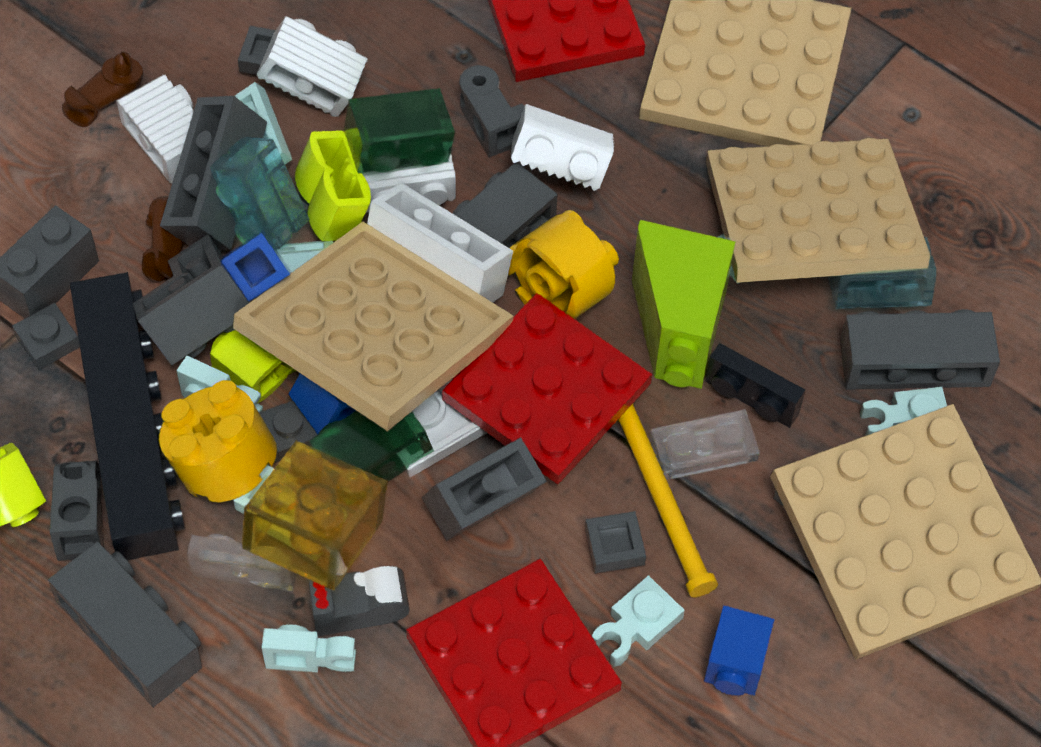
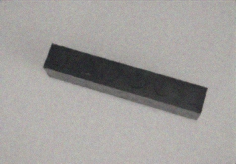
(124, 418)

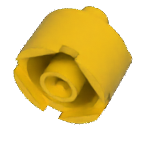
(564, 264)
(217, 442)

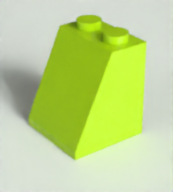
(680, 298)

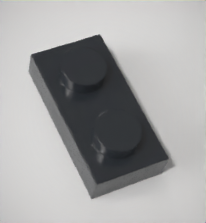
(754, 385)

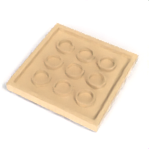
(747, 69)
(815, 210)
(373, 324)
(905, 530)

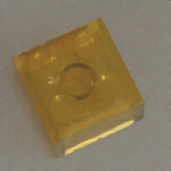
(314, 515)

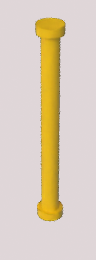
(699, 579)

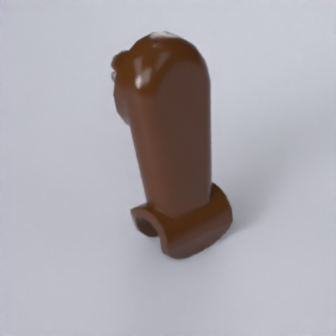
(116, 79)
(163, 244)

